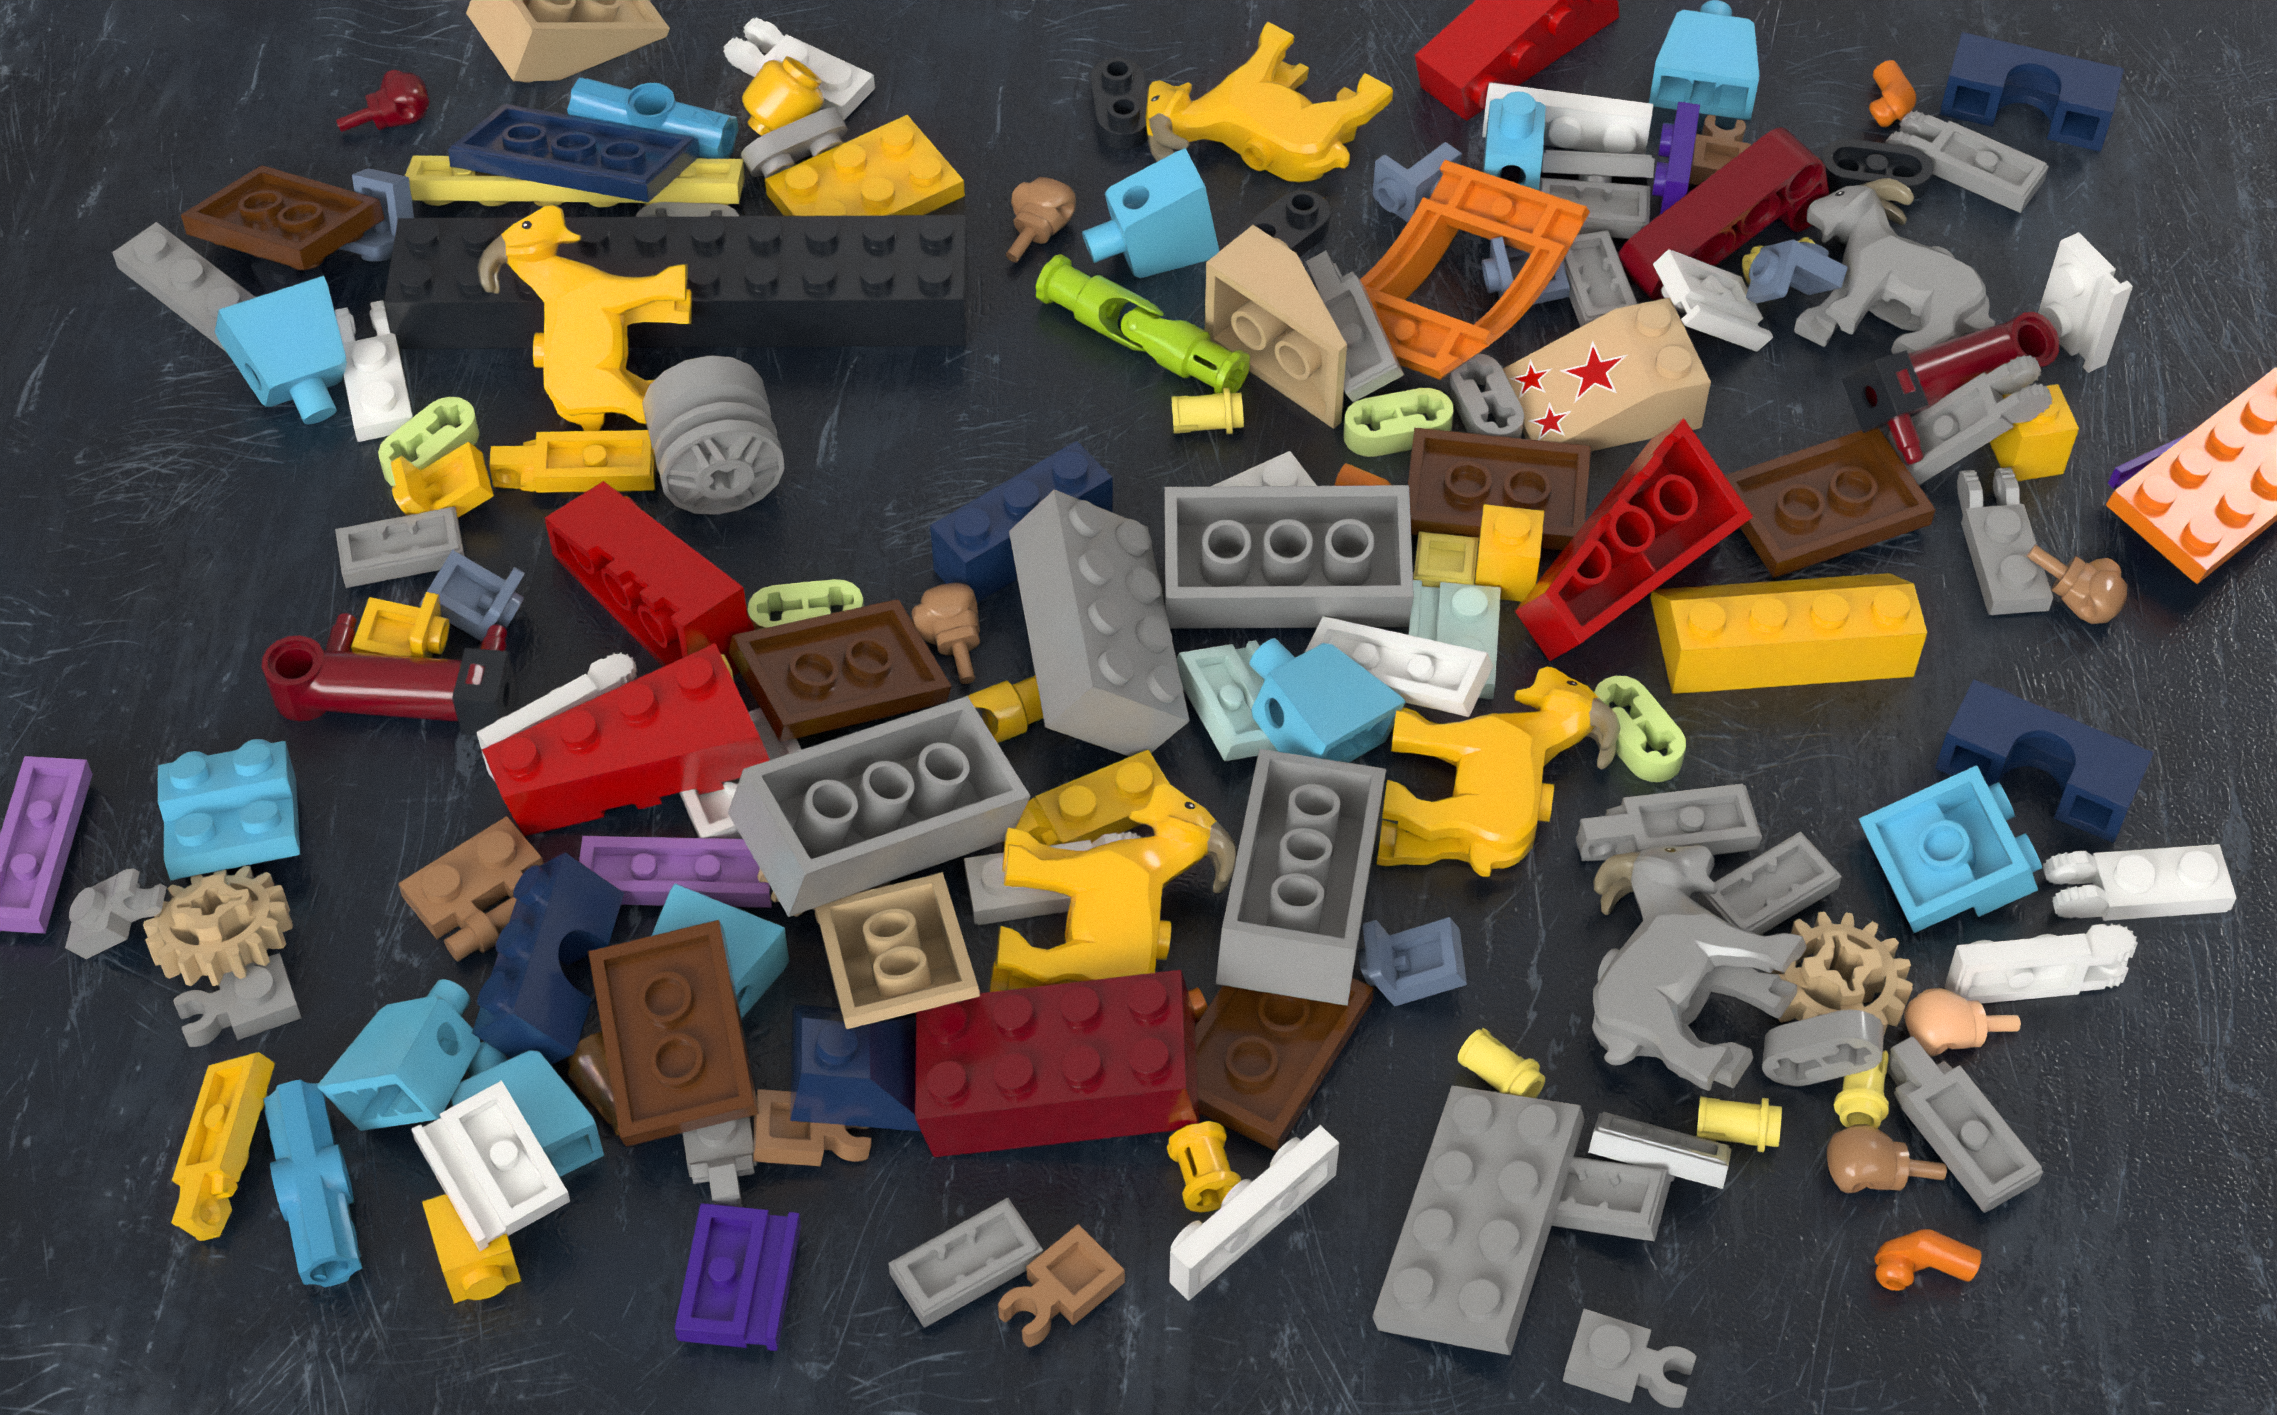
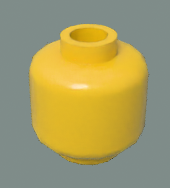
(781, 95)

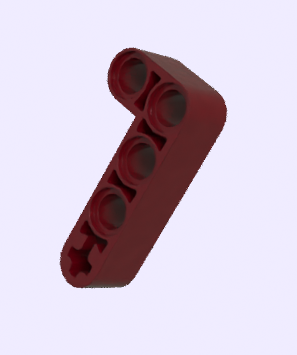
(1730, 207)

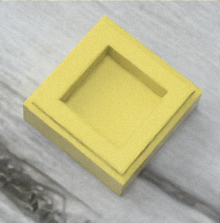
(1445, 559)

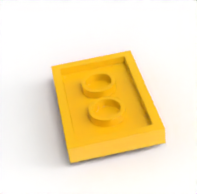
(871, 175)

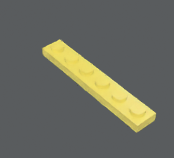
(439, 184)

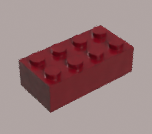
(1057, 1064)

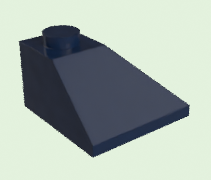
(854, 1073)

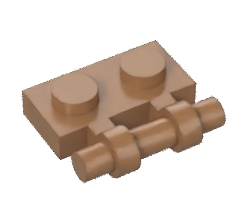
(467, 882)

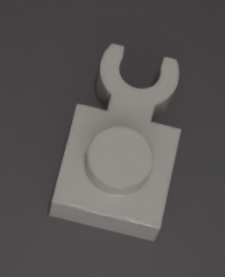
(247, 1004)
(1614, 1358)

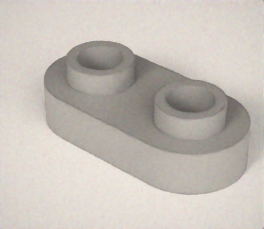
(793, 142)

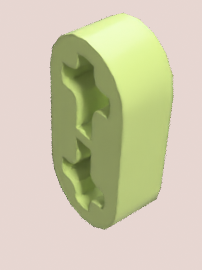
(1395, 419)
(425, 438)
(801, 601)
(1646, 723)

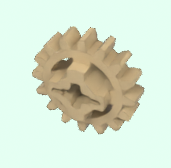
(218, 926)
(1846, 972)

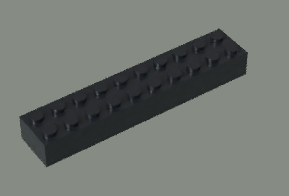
(748, 278)

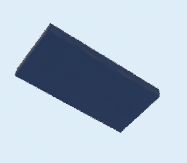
(574, 152)

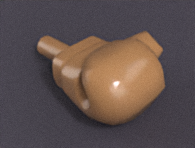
(1040, 212)
(2089, 589)
(951, 622)
(1870, 1159)

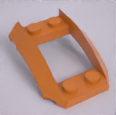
(1487, 208)

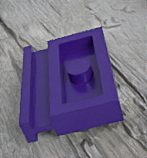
(1678, 145)
(738, 1277)

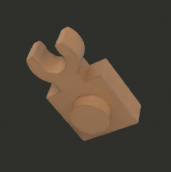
(1715, 149)
(796, 1142)
(1065, 1279)

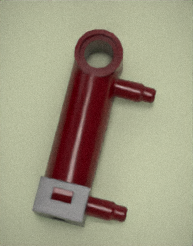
(1911, 382)
(315, 680)

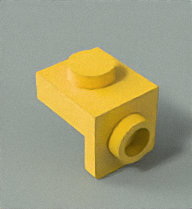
(451, 481)
(402, 629)

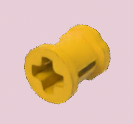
(1203, 1165)

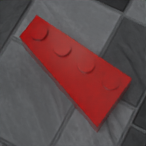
(1504, 45)
(1642, 533)
(647, 576)
(629, 746)

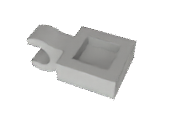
(105, 912)

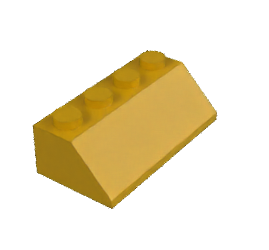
(1789, 632)

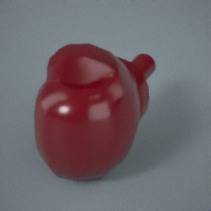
(398, 103)

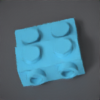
(228, 809)
(1952, 850)

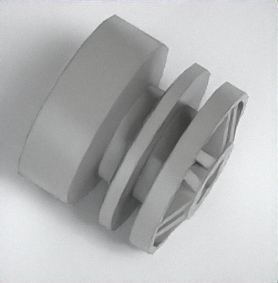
(713, 435)

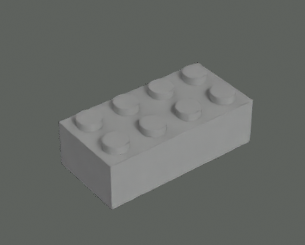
(1287, 556)
(1097, 626)
(877, 805)
(1301, 877)

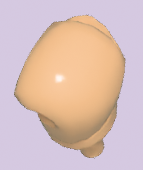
(1946, 1020)

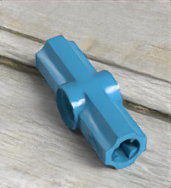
(655, 108)
(312, 1184)

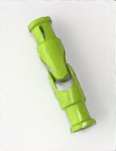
(1171, 343)

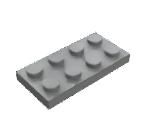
(1479, 1220)

